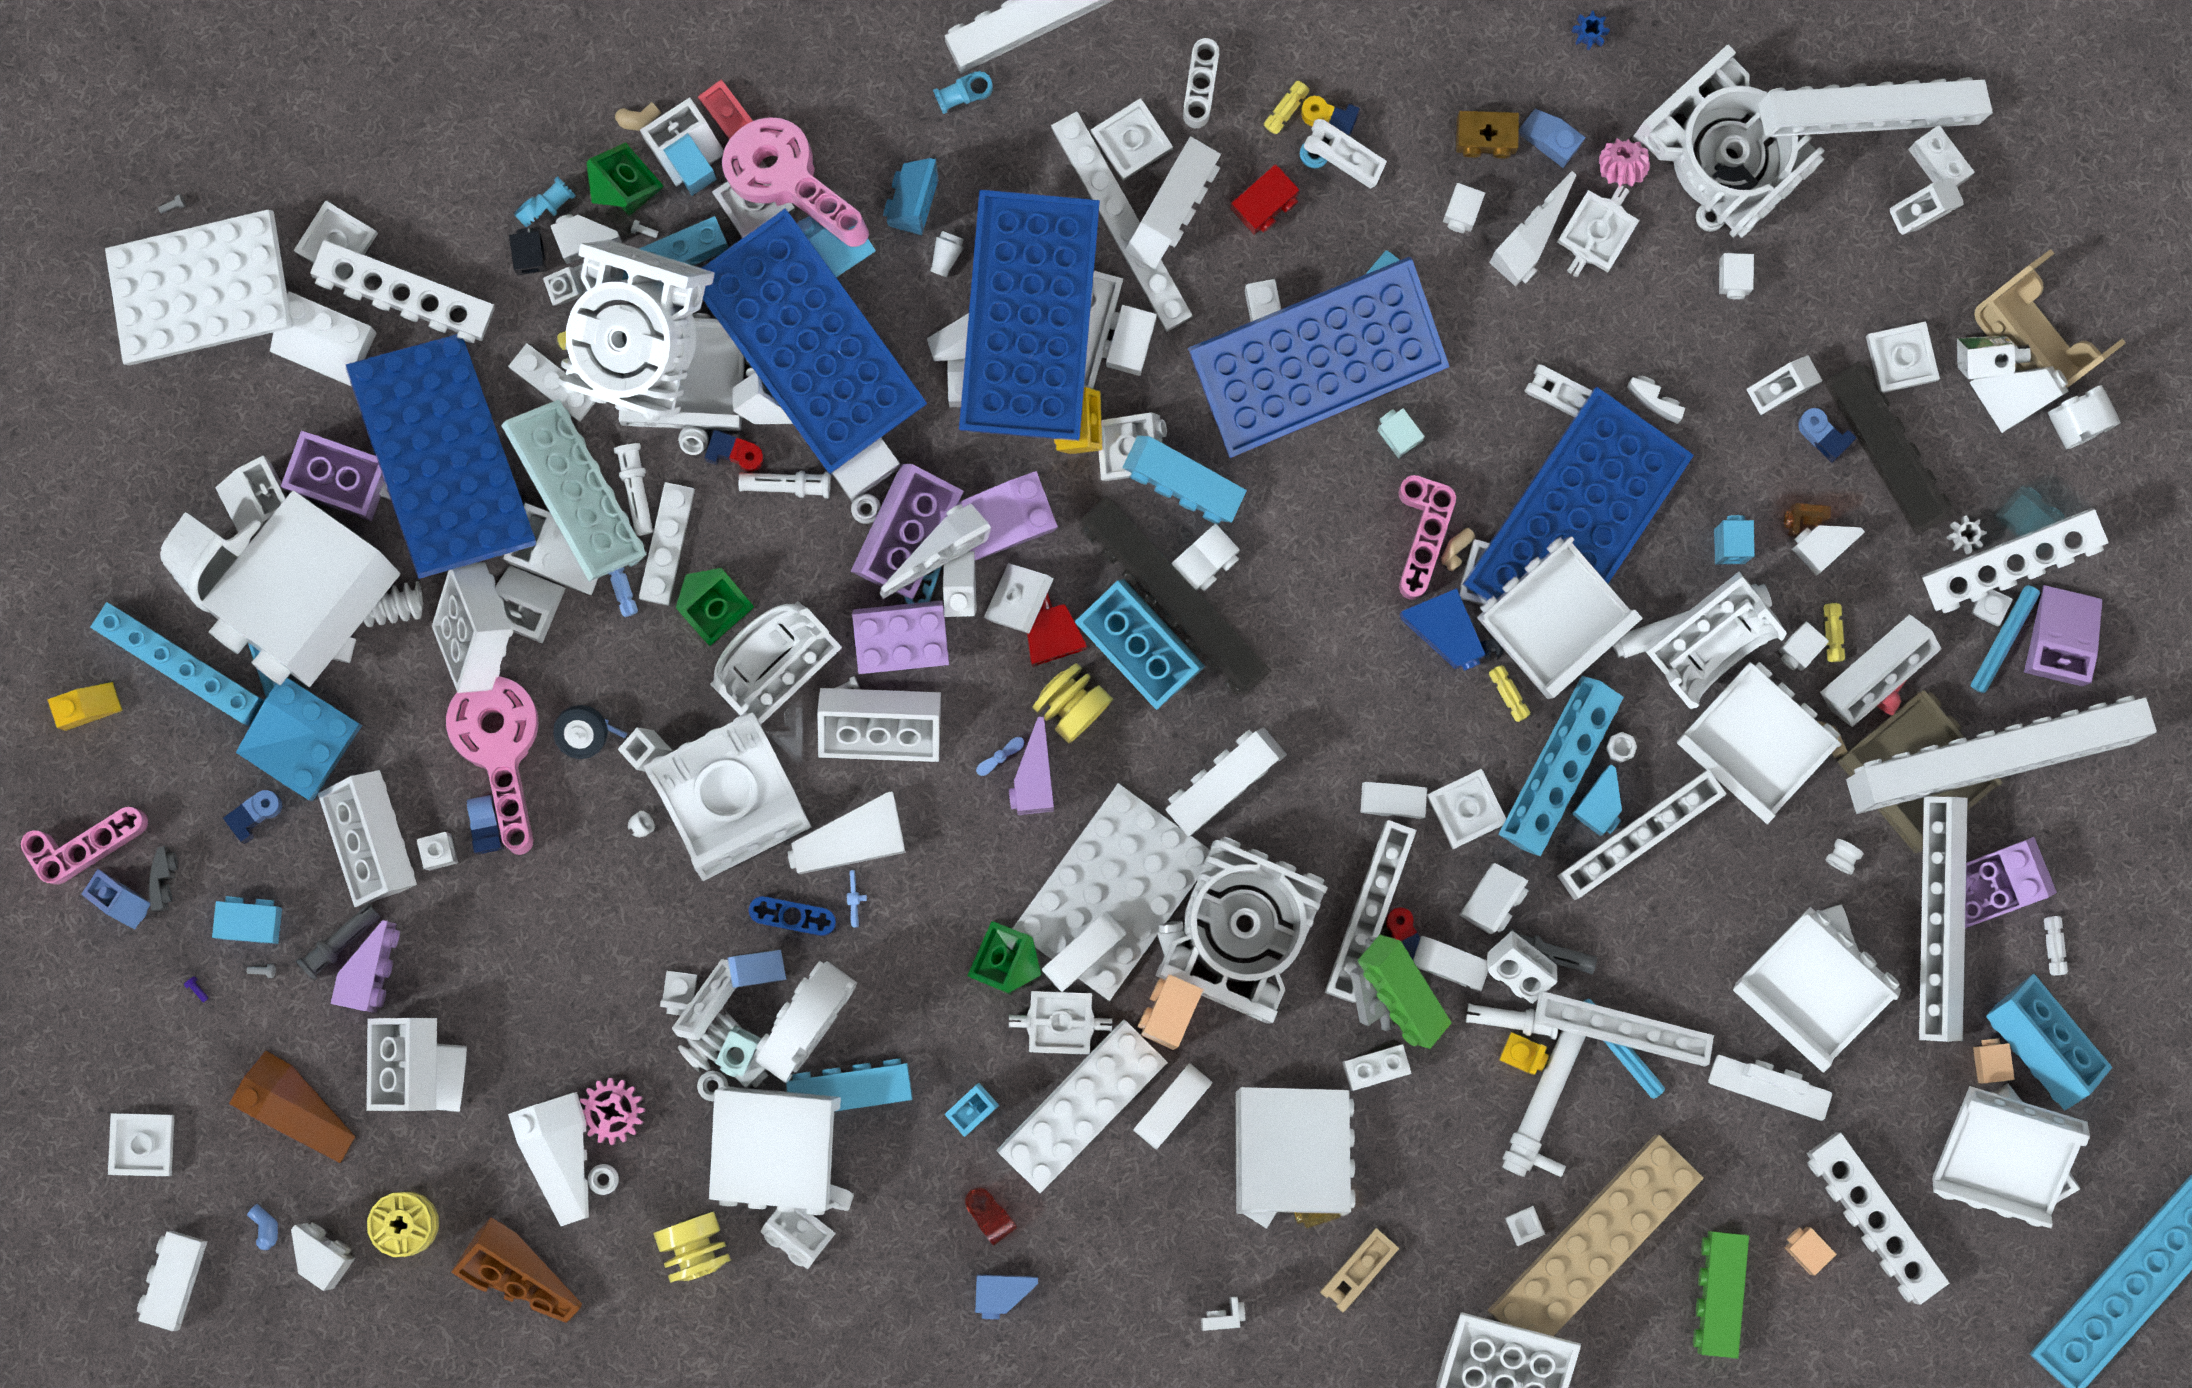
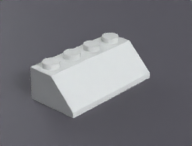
(879, 724)
(367, 838)

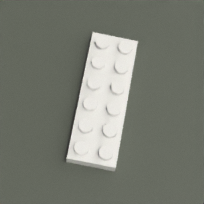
(1081, 1106)

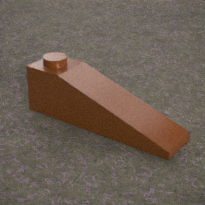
(285, 1101)
(508, 1264)

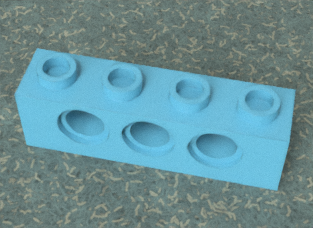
(690, 244)

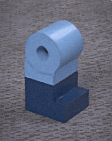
(1823, 435)
(252, 812)
(484, 825)

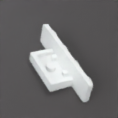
(1770, 1086)

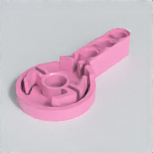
(789, 177)
(498, 750)

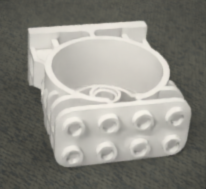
(1731, 98)
(596, 332)
(1297, 901)

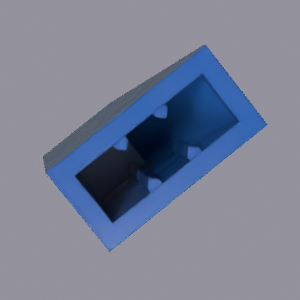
(1446, 629)

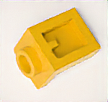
(1524, 1054)

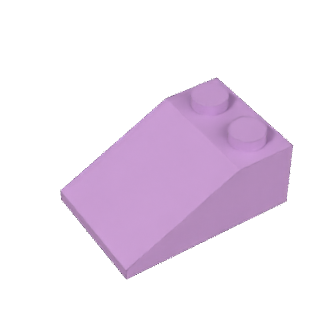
(1015, 513)
(1033, 780)

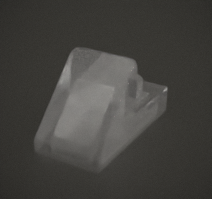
(792, 741)

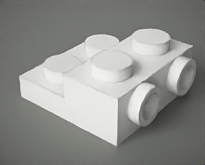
(1119, 437)

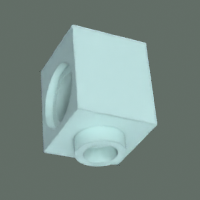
(1399, 432)
(737, 1038)

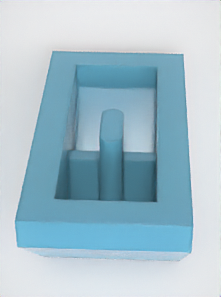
(690, 164)
(971, 1109)

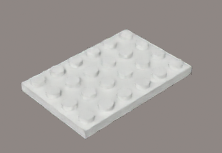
(198, 287)
(1122, 864)

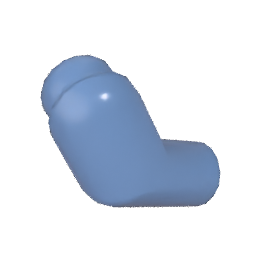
(267, 1227)

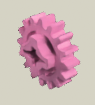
(617, 1098)

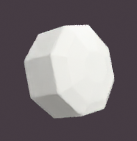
(1621, 747)

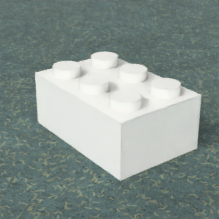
(401, 1064)

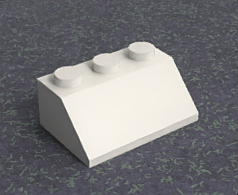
(322, 339)

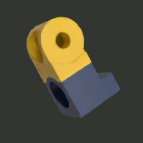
(1317, 108)

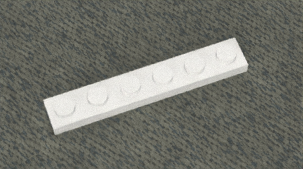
(1623, 1029)

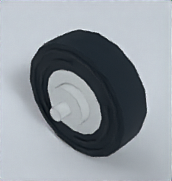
(580, 732)

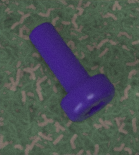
(196, 989)

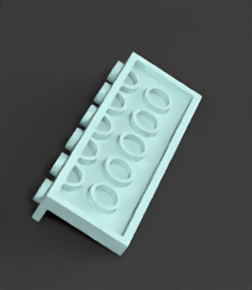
(574, 490)

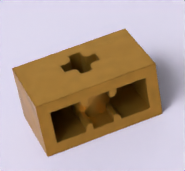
(1501, 126)

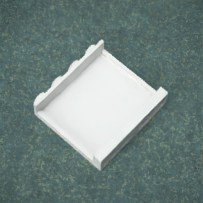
(708, 385)
(1557, 617)
(1759, 741)
(1817, 988)
(772, 1149)
(1294, 1151)
(2008, 1156)

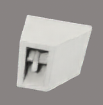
(675, 124)
(252, 493)
(529, 602)
(1494, 898)
(318, 1258)

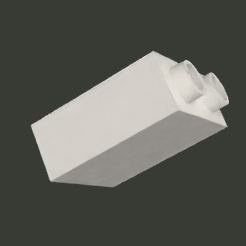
(298, 591)

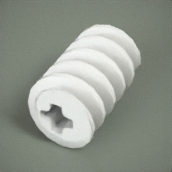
(397, 604)
(709, 1042)

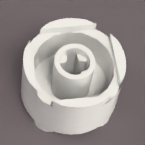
(2084, 417)

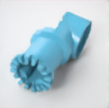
(962, 91)
(550, 200)

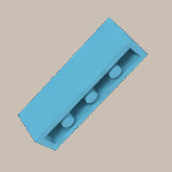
(1184, 479)
(860, 1087)

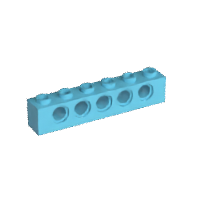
(177, 664)
(1561, 765)

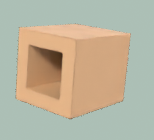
(1993, 1061)
(1809, 1250)

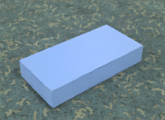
(756, 968)

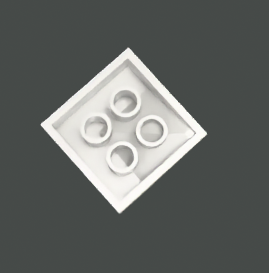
(472, 627)

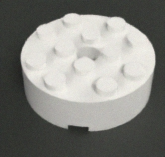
(804, 1021)

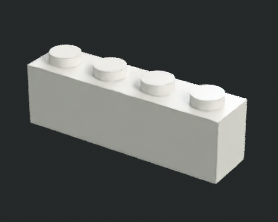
(1881, 670)

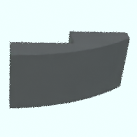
(162, 869)

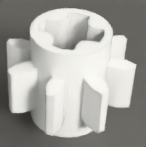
(1963, 542)

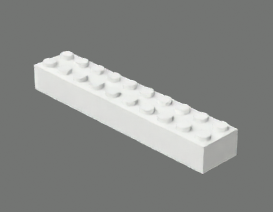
(2000, 754)

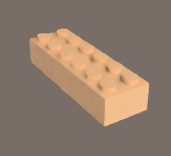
(1171, 1012)

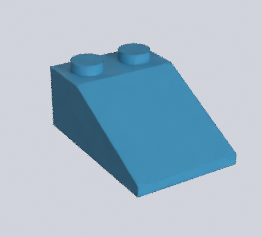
(913, 196)

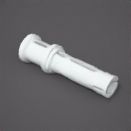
(633, 476)
(800, 484)
(1509, 1019)

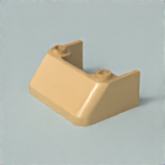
(2015, 315)

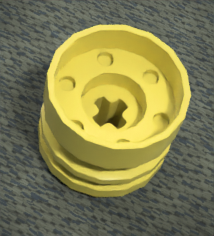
(1072, 703)
(416, 1212)
(692, 1247)

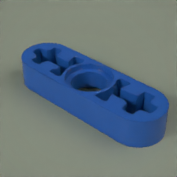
(771, 904)

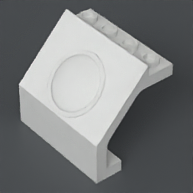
(728, 796)

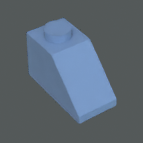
(1551, 136)
(116, 899)
(1001, 1293)

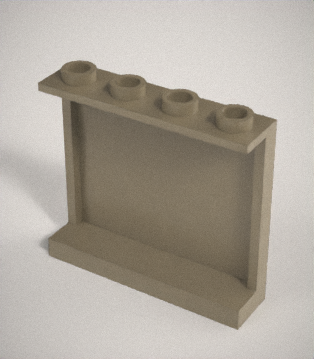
(1912, 728)

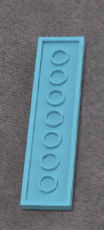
(2121, 1296)

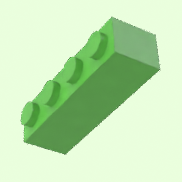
(1404, 992)
(1722, 1294)

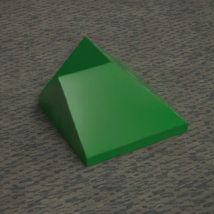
(621, 179)
(711, 603)
(1005, 959)

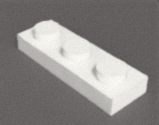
(544, 377)
(706, 1003)

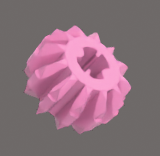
(1624, 162)

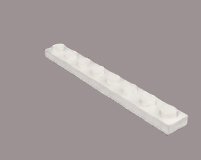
(1119, 218)

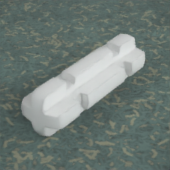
(2055, 945)

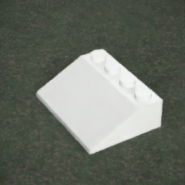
(1505, 1356)

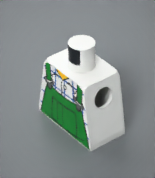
(1978, 356)

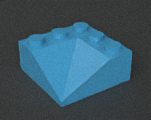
(298, 738)

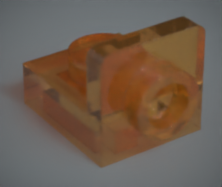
(1811, 515)

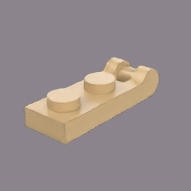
(1360, 1269)

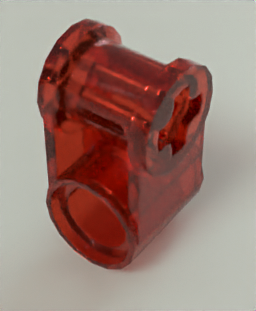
(992, 1219)

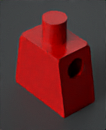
(1053, 634)

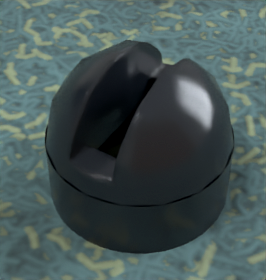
(1492, 646)

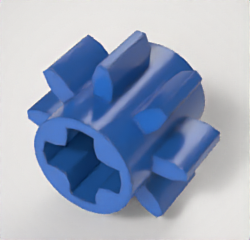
(1589, 22)

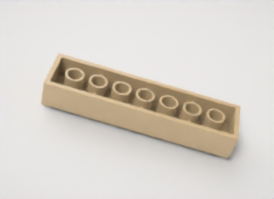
(1598, 1240)

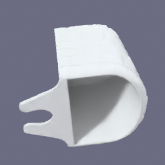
(200, 556)

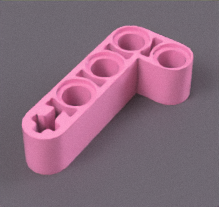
(1422, 540)
(89, 840)

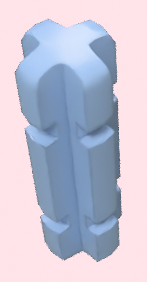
(623, 592)

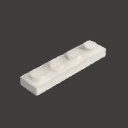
(666, 543)

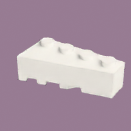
(1174, 203)
(1225, 781)

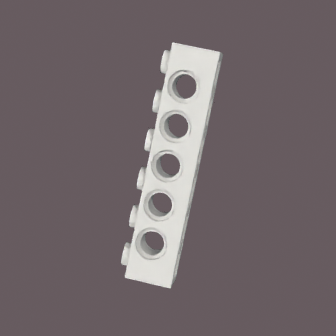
(332, 257)
(2091, 543)
(1641, 834)
(1371, 905)
(1929, 1277)

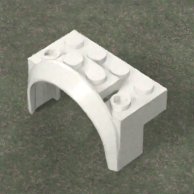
(1713, 638)
(759, 647)

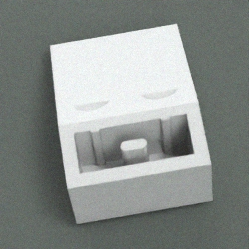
(551, 555)

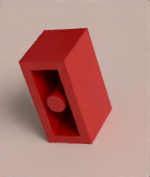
(1265, 200)

